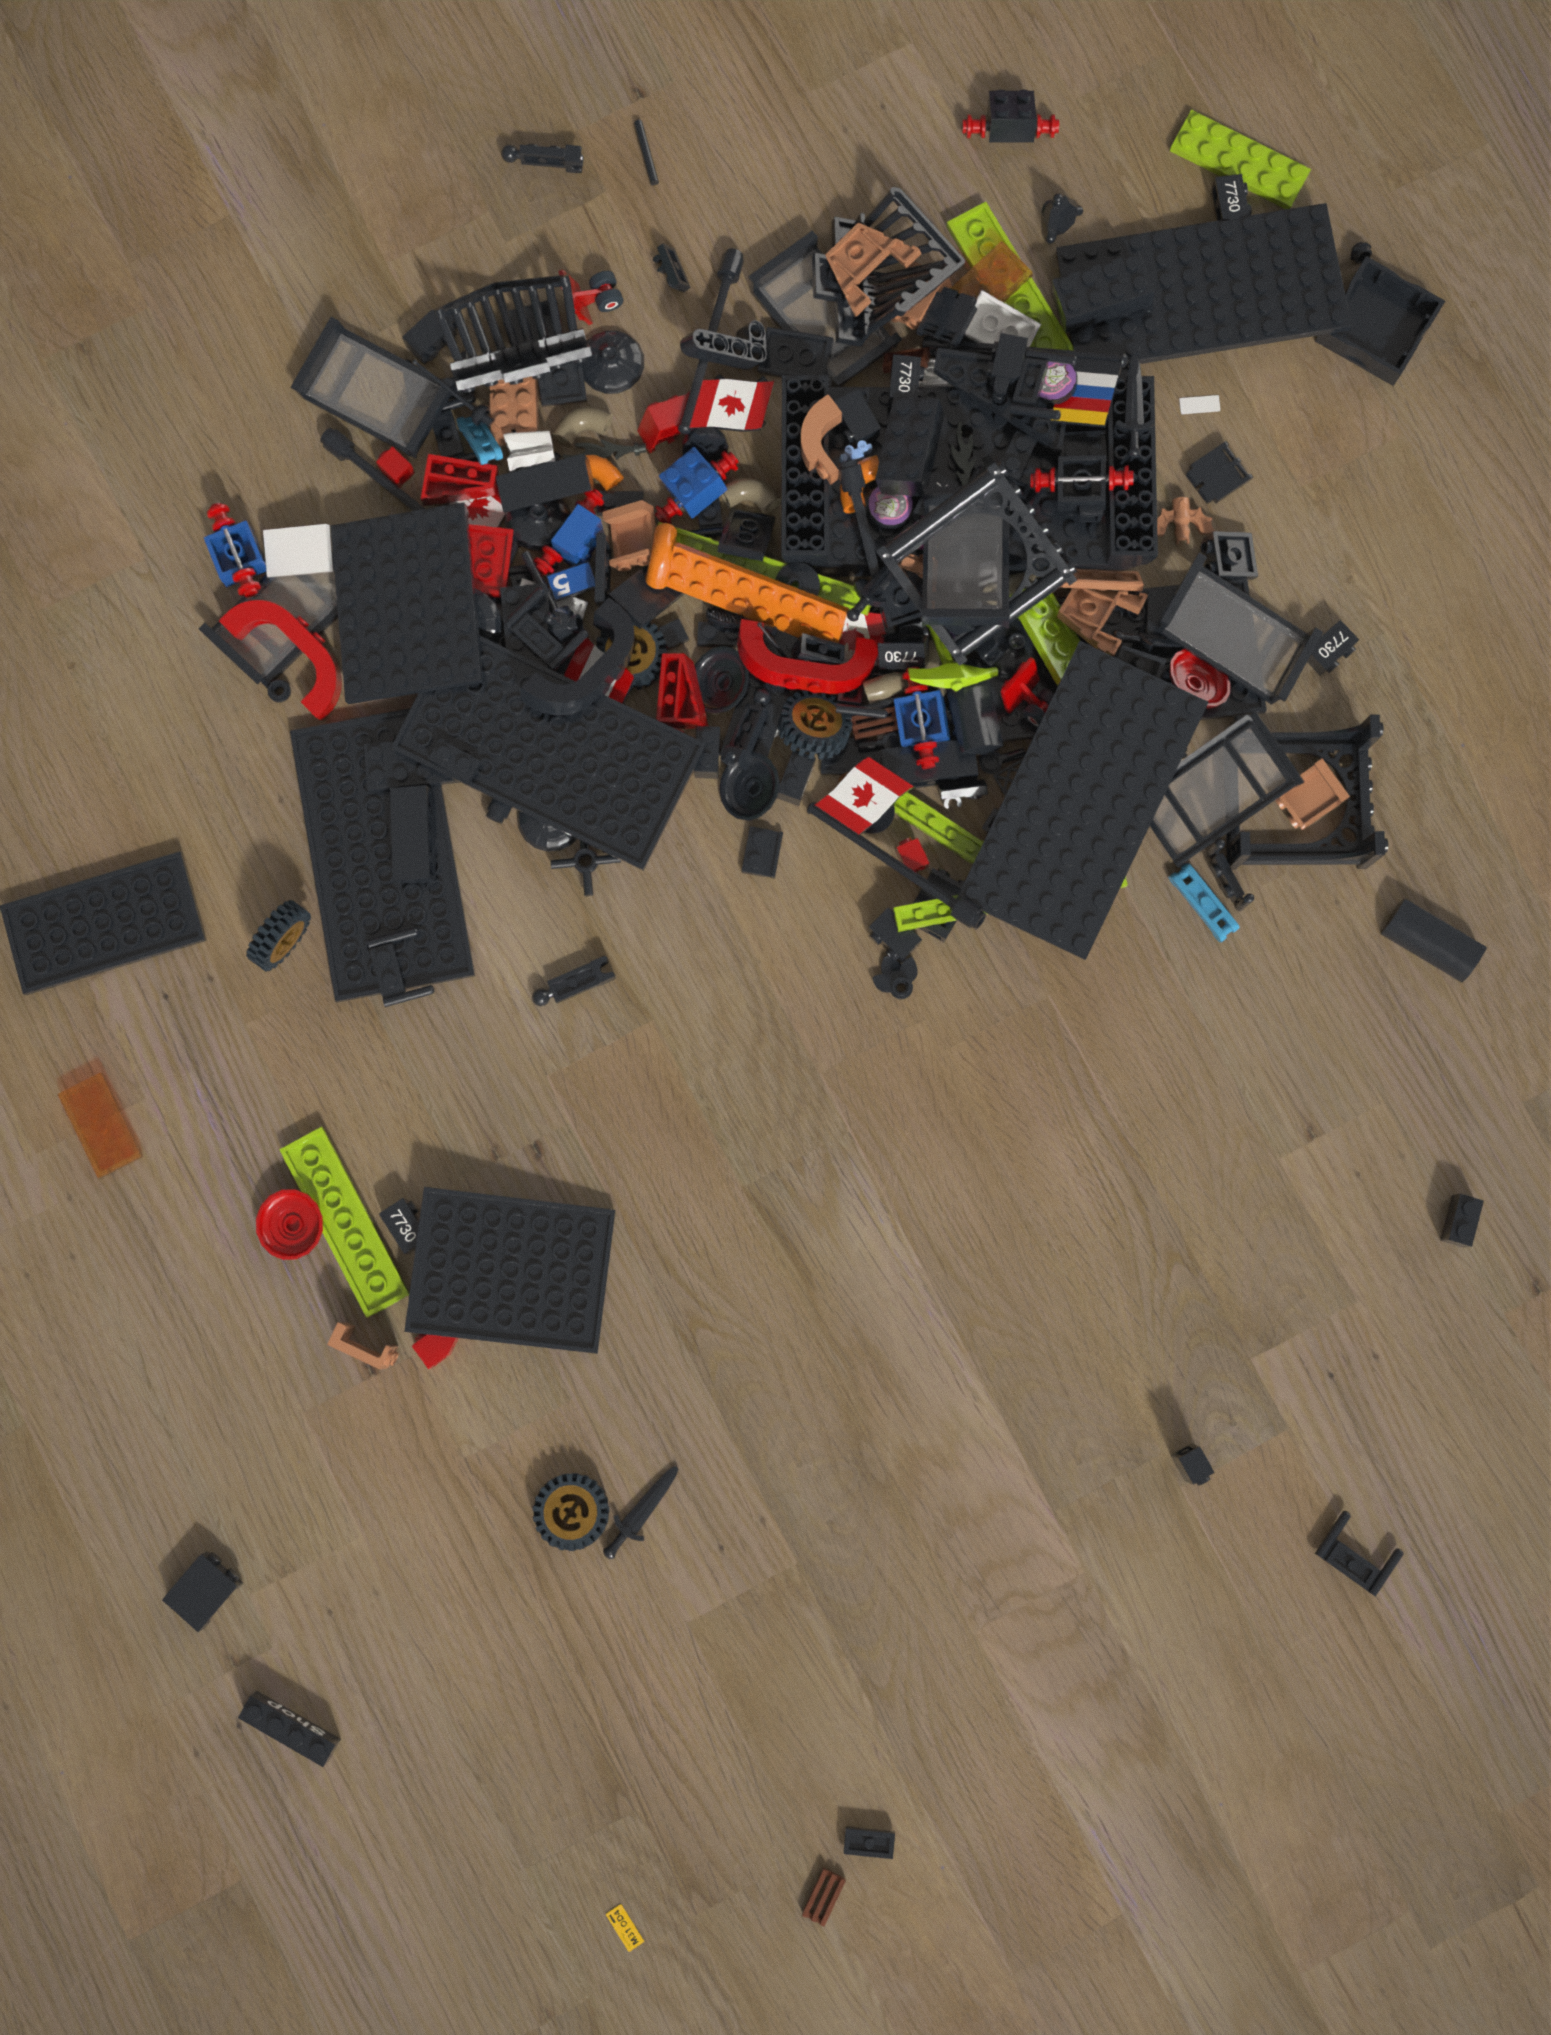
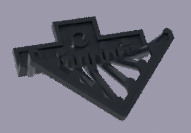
(904, 293)
(519, 360)

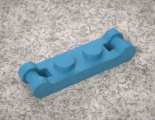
(480, 440)
(1204, 902)

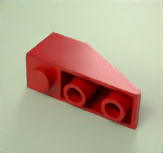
(433, 1348)

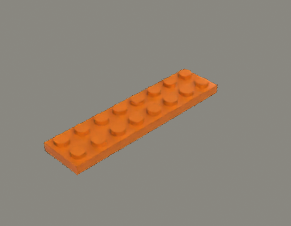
(754, 595)

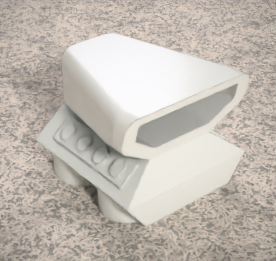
(529, 449)

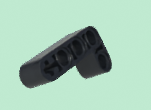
(739, 352)

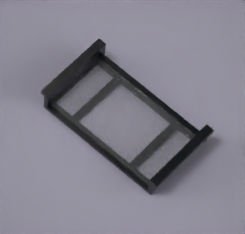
(786, 295)
(371, 388)
(966, 566)
(1237, 634)
(266, 649)
(1222, 787)

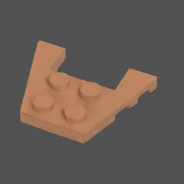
(859, 255)
(1089, 609)

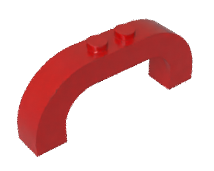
(804, 674)
(328, 684)

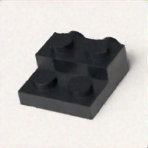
(1230, 555)

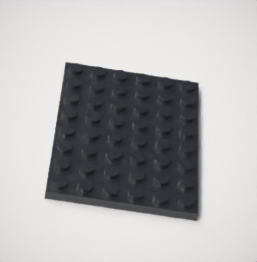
(406, 603)
(510, 1270)

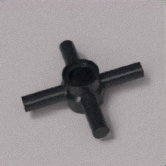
(585, 870)

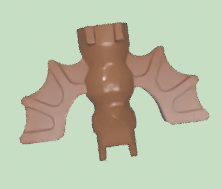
(1181, 517)

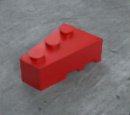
(662, 421)
(457, 480)
(679, 693)

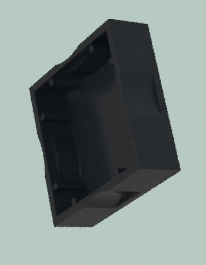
(1385, 320)

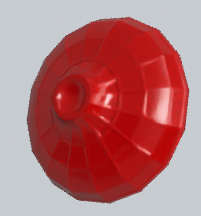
(1199, 678)
(289, 1224)

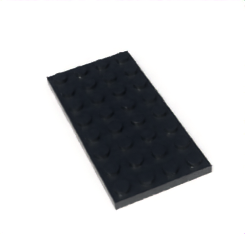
(102, 923)

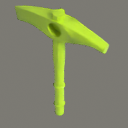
(950, 673)

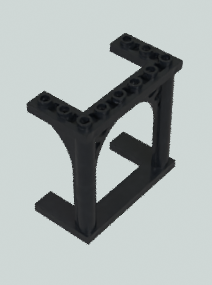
(985, 483)
(1369, 844)

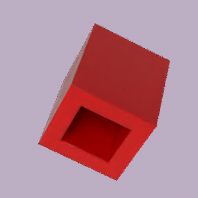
(395, 466)
(912, 854)

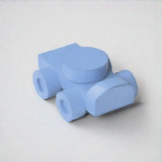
(859, 453)

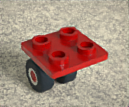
(601, 293)
(1019, 689)

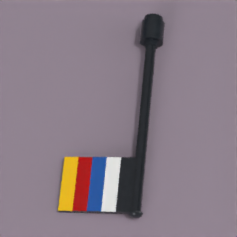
(1095, 386)

